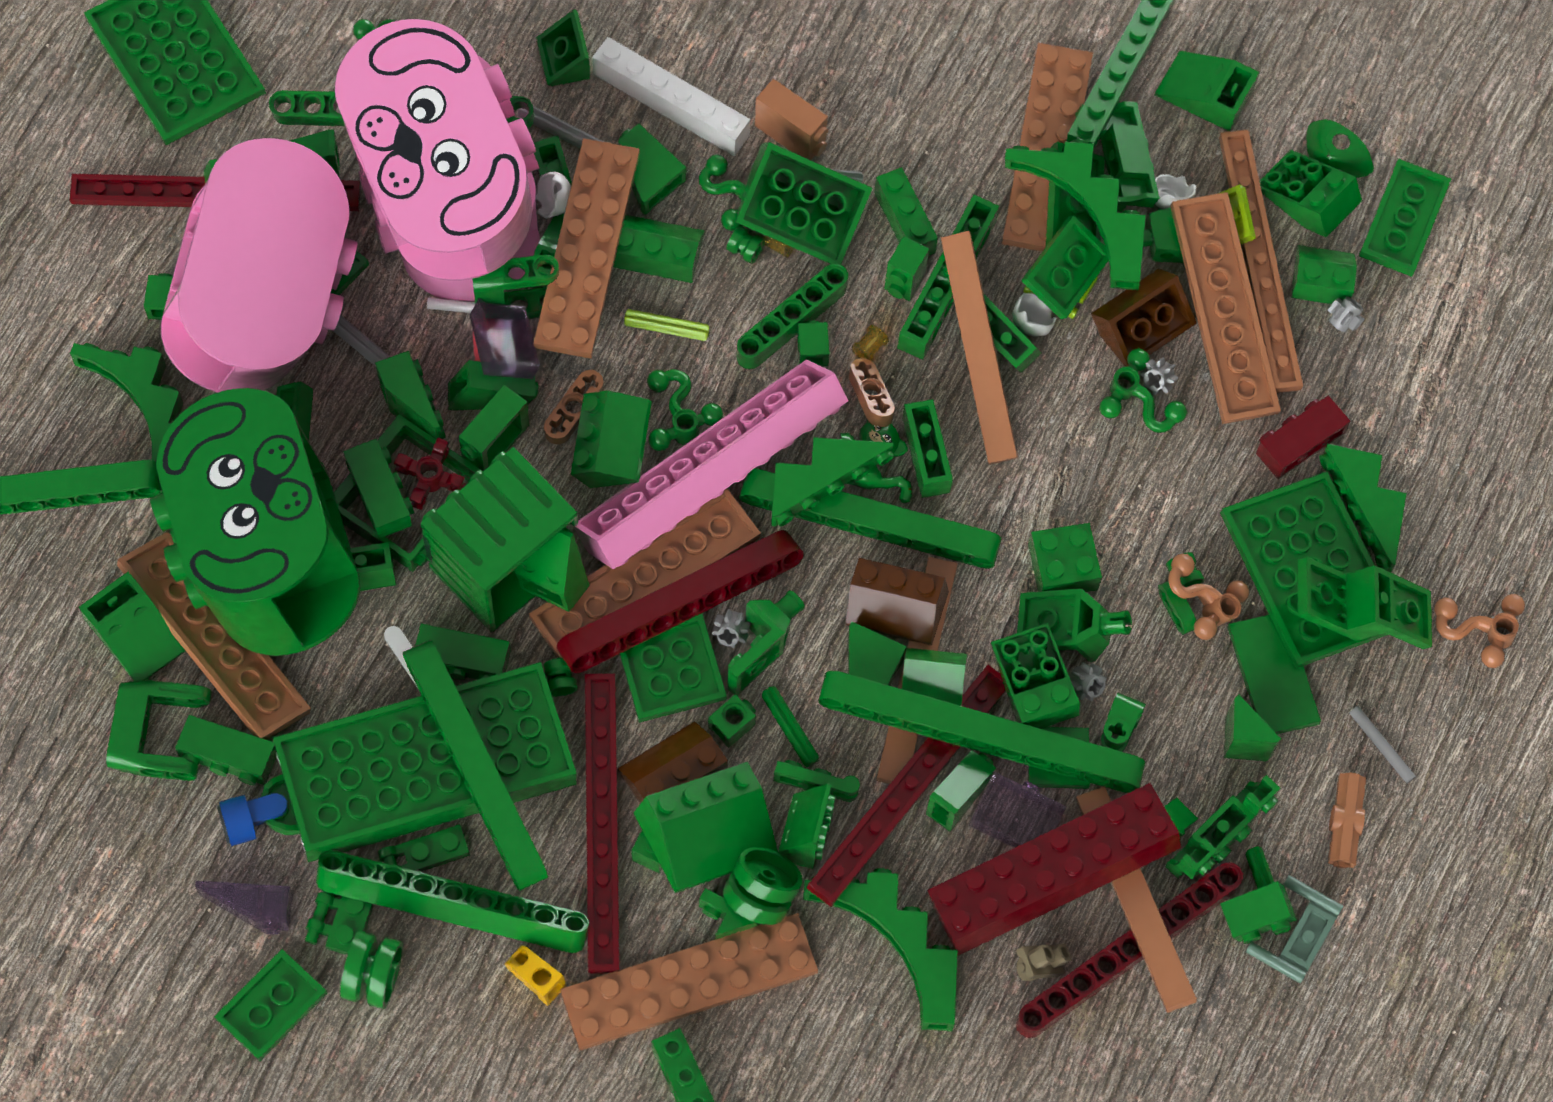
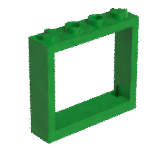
(392, 438)

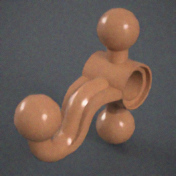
(1217, 607)
(1491, 655)

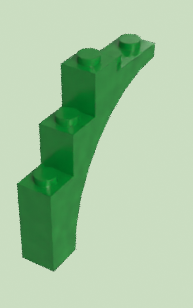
(1098, 195)
(140, 380)
(906, 930)

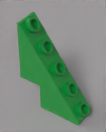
(832, 466)
(1374, 508)

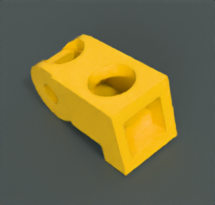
(536, 974)

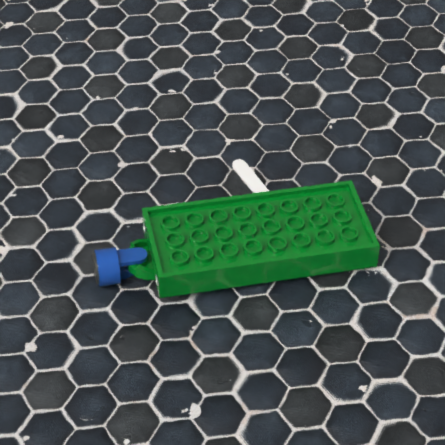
(392, 770)

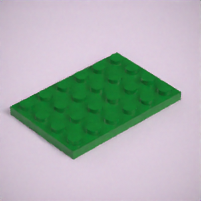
(175, 61)
(1288, 526)

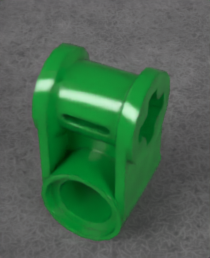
(1121, 720)

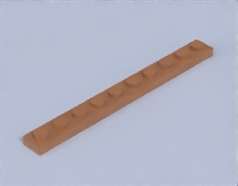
(1262, 265)

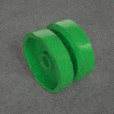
(762, 885)
(371, 969)

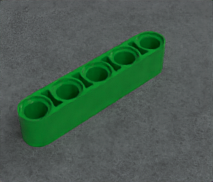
(797, 304)

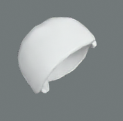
(1173, 189)
(553, 194)
(1032, 316)

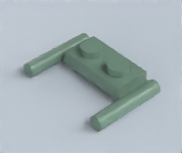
(1306, 936)

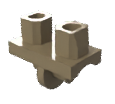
(1042, 961)

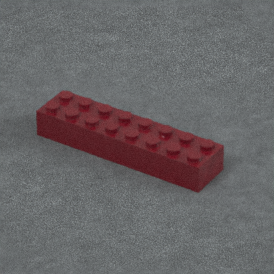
(1054, 868)

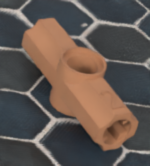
(1347, 820)

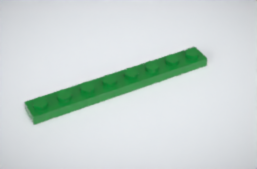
(1119, 70)

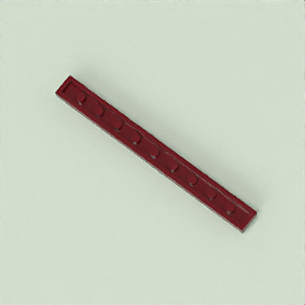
(156, 190)
(898, 798)
(602, 823)

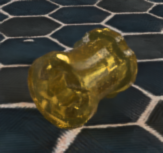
(870, 343)

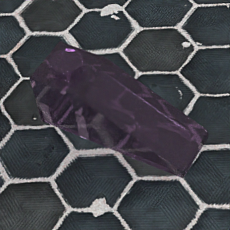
(258, 905)

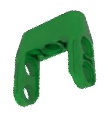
(492, 285)
(131, 727)

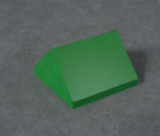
(564, 51)
(935, 674)
(1248, 734)

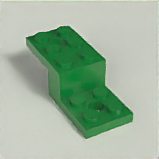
(1364, 603)

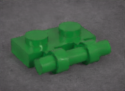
(350, 918)

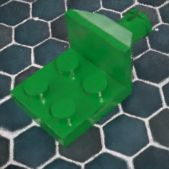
(1074, 620)
(771, 626)

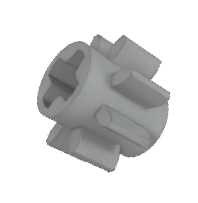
(1345, 314)
(1166, 372)
(731, 628)
(1088, 681)

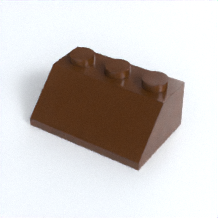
(1145, 316)
(896, 601)
(674, 761)

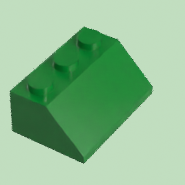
(659, 248)
(610, 439)

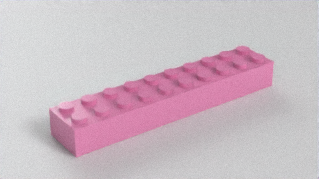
(710, 463)

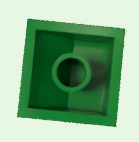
(1323, 274)

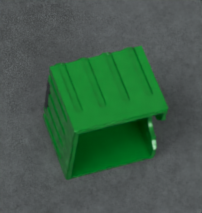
(492, 530)

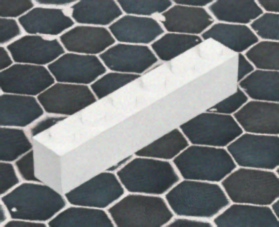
(671, 96)

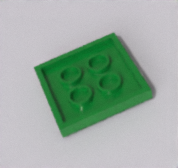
(673, 671)

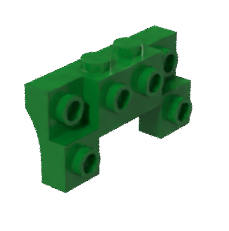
(1129, 157)
(1223, 828)

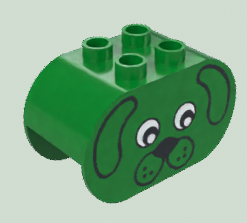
(254, 523)

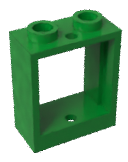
(494, 428)

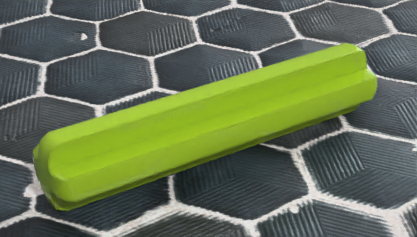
(666, 324)

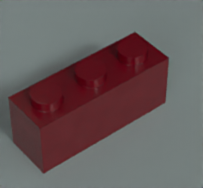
(1302, 436)

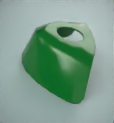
(1353, 160)

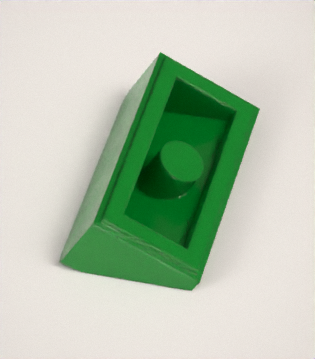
(299, 399)

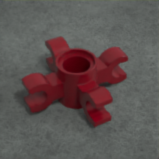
(434, 462)

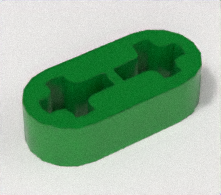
(1177, 608)

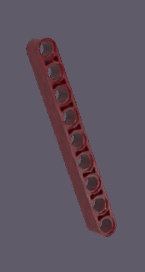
(679, 601)
(1122, 962)

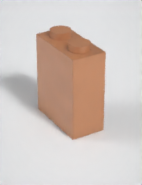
(791, 120)

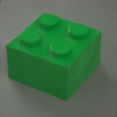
(1065, 558)

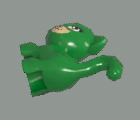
(874, 478)

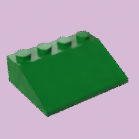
(802, 203)
(706, 825)

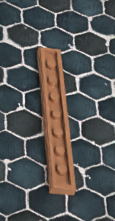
(979, 347)
(900, 743)
(1147, 925)

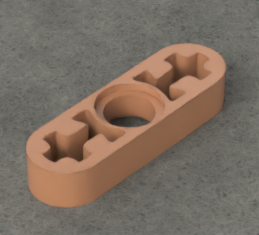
(869, 403)
(572, 419)

